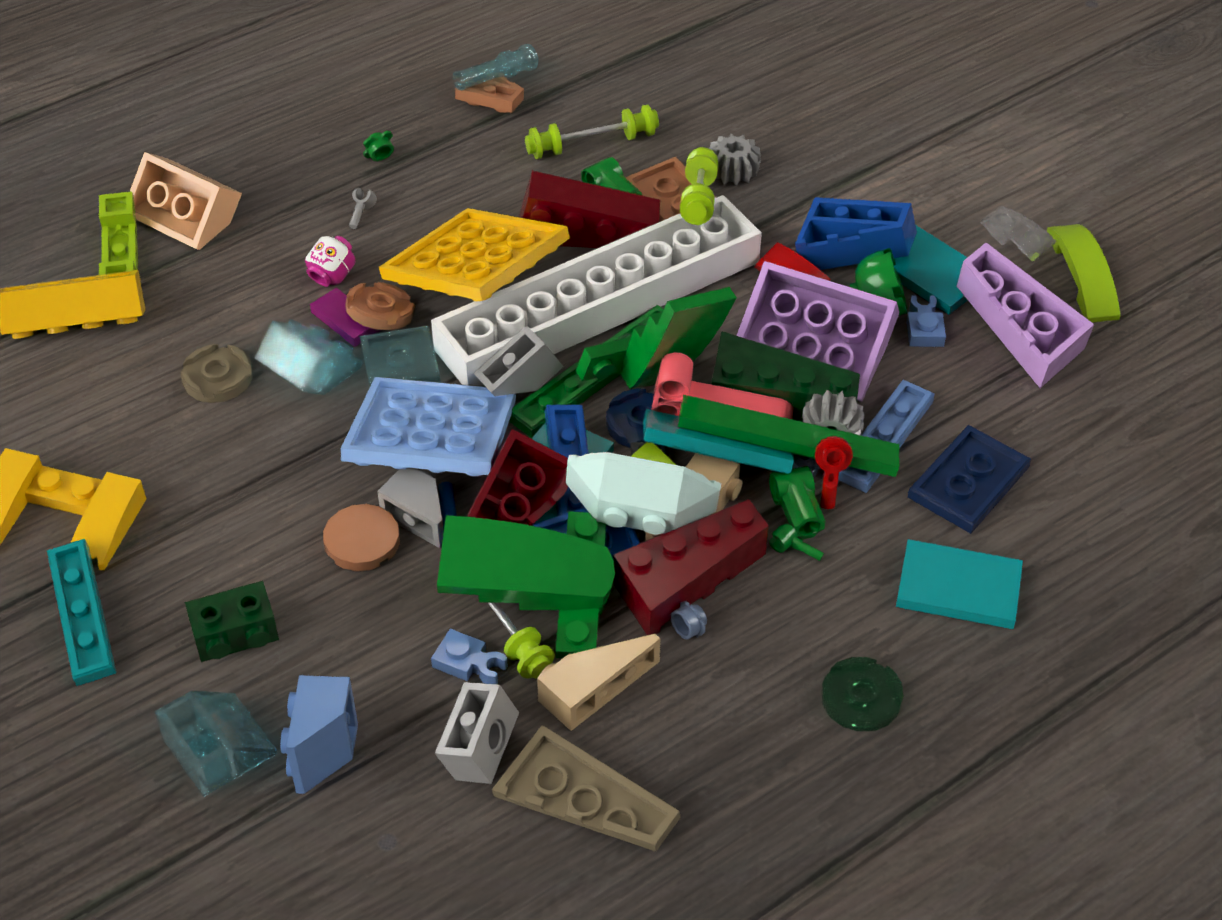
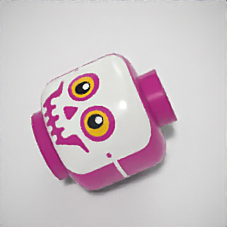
(330, 260)

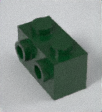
(232, 621)

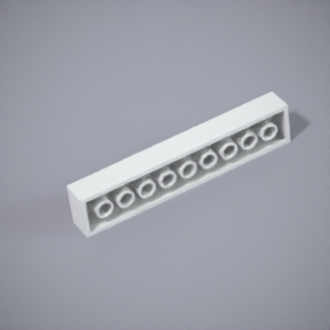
(600, 288)

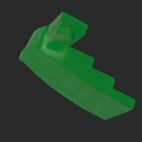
(682, 327)
(533, 569)

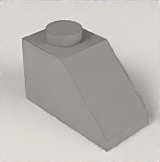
(519, 365)
(414, 503)

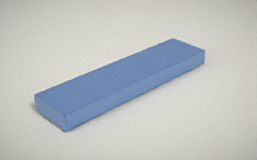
(893, 425)

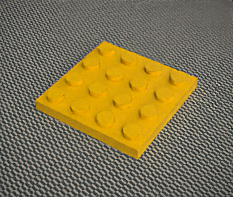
(474, 254)

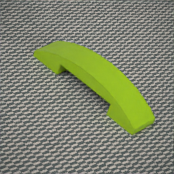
(118, 233)
(1090, 271)

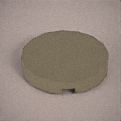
(216, 373)

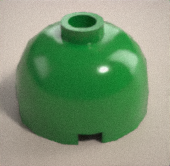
(879, 277)

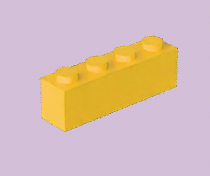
(71, 302)

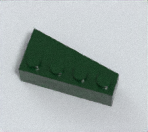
(778, 373)

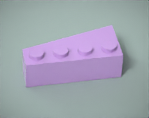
(1023, 314)

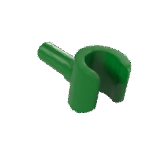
(787, 536)

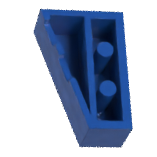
(849, 230)

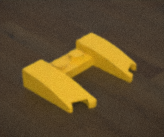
(105, 504)

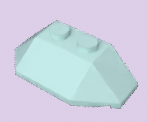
(640, 491)

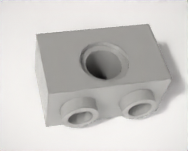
(477, 732)

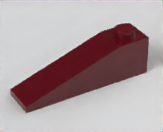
(522, 482)

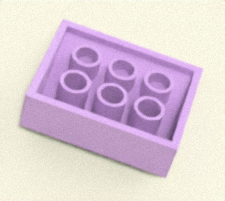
(820, 320)

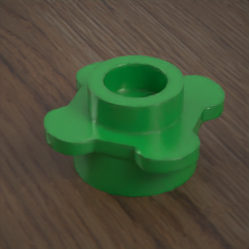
(378, 146)

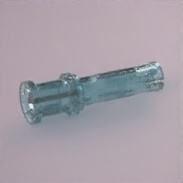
(506, 65)

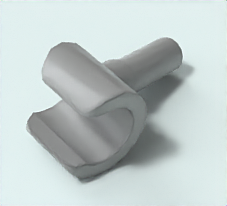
(366, 203)

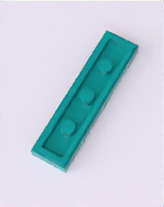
(81, 612)

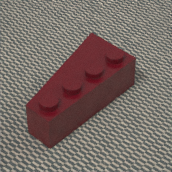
(589, 211)
(688, 562)

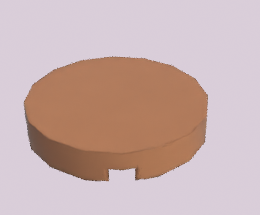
(380, 306)
(361, 537)

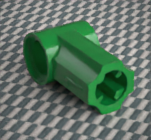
(609, 175)
(798, 500)

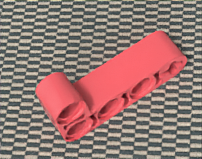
(676, 380)

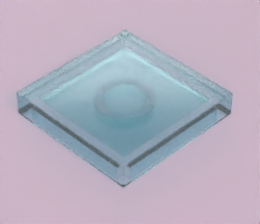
(401, 355)

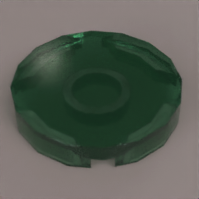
(862, 694)

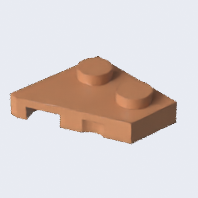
(495, 94)

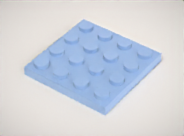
(428, 427)

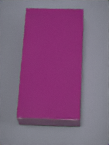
(332, 311)

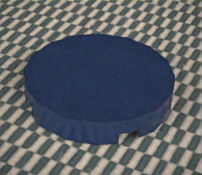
(626, 416)

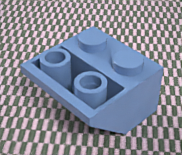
(319, 730)

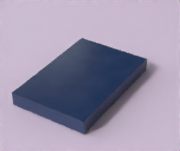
(969, 478)

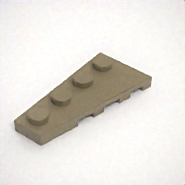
(580, 789)

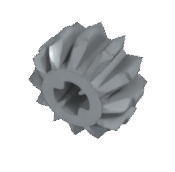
(737, 158)
(834, 412)

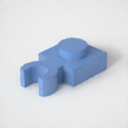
(925, 325)
(465, 655)

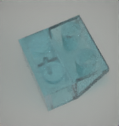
(307, 356)
(213, 737)

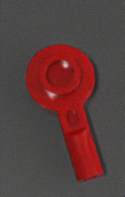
(832, 456)

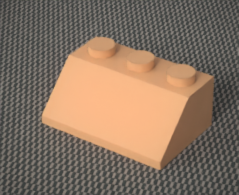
(181, 201)

